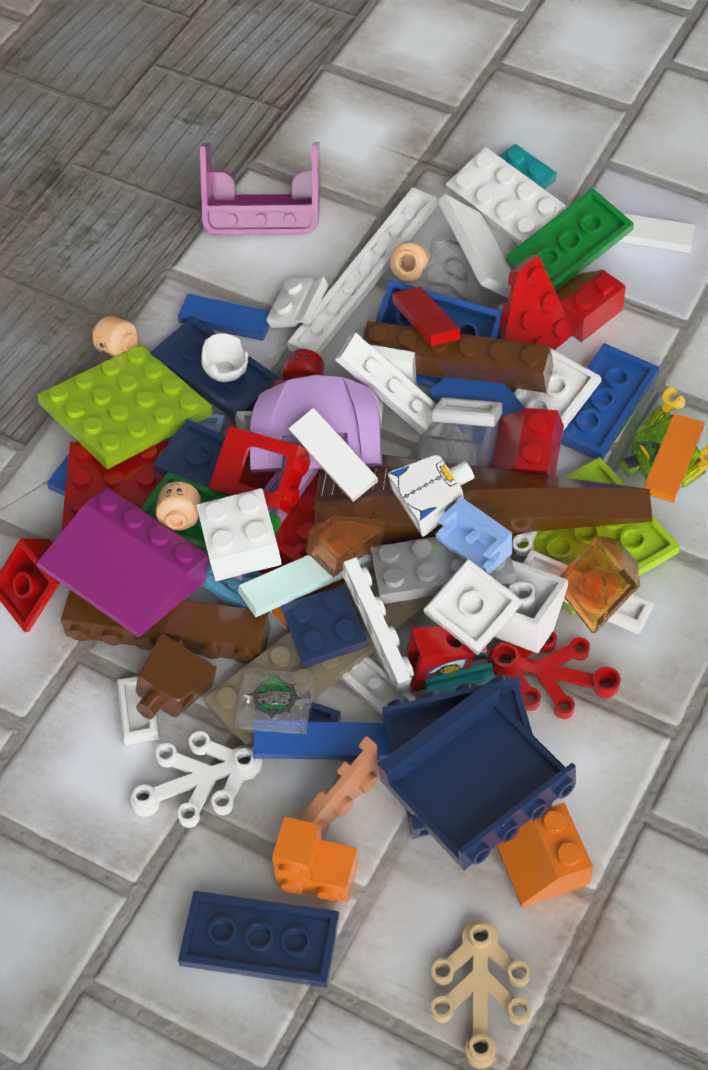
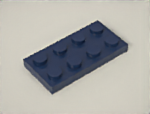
(183, 356)
(259, 939)

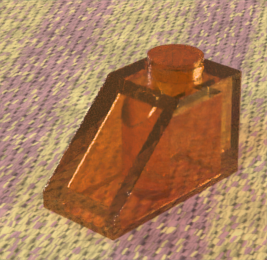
(343, 539)

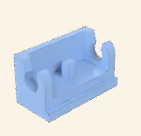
(474, 535)

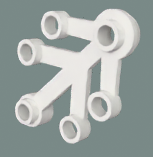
(200, 777)

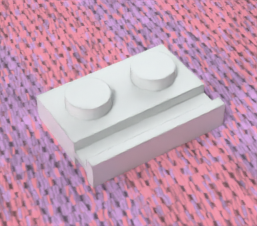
(297, 302)

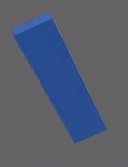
(321, 742)

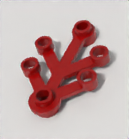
(548, 670)

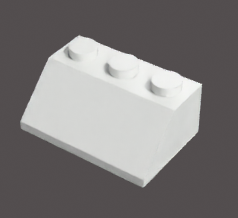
(541, 603)

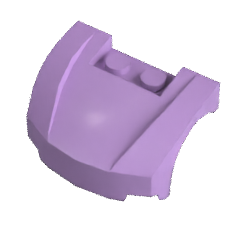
(342, 403)

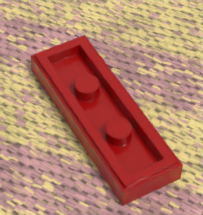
(426, 316)

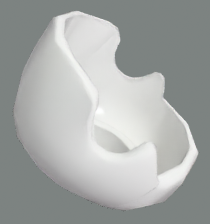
(223, 357)

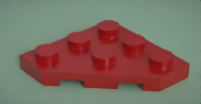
(534, 308)

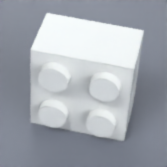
(239, 534)

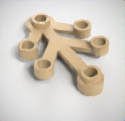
(480, 983)

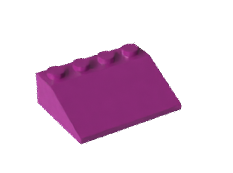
(125, 562)

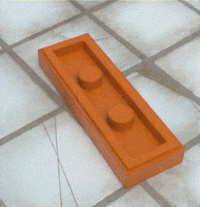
(674, 457)

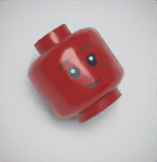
(303, 364)

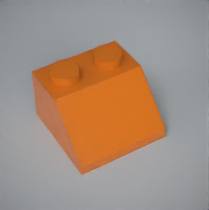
(546, 857)

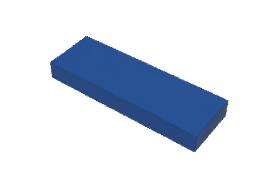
(226, 316)

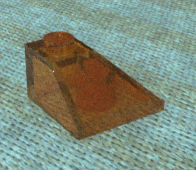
(600, 581)

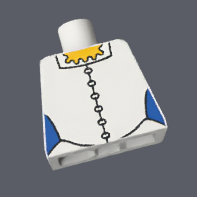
(429, 489)

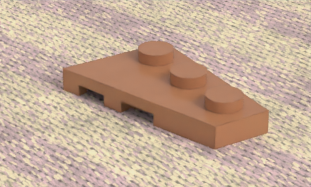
(348, 785)

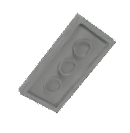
(421, 569)

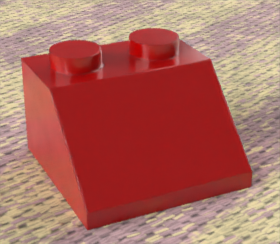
(591, 301)
(529, 442)

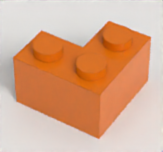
(312, 864)

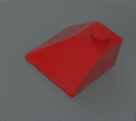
(25, 586)

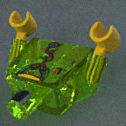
(650, 437)

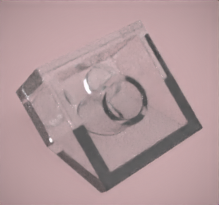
(449, 272)
(459, 443)

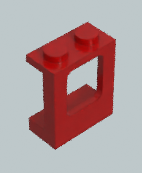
(233, 458)

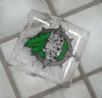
(275, 701)

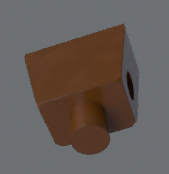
(172, 679)

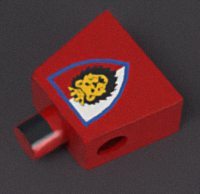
(436, 653)

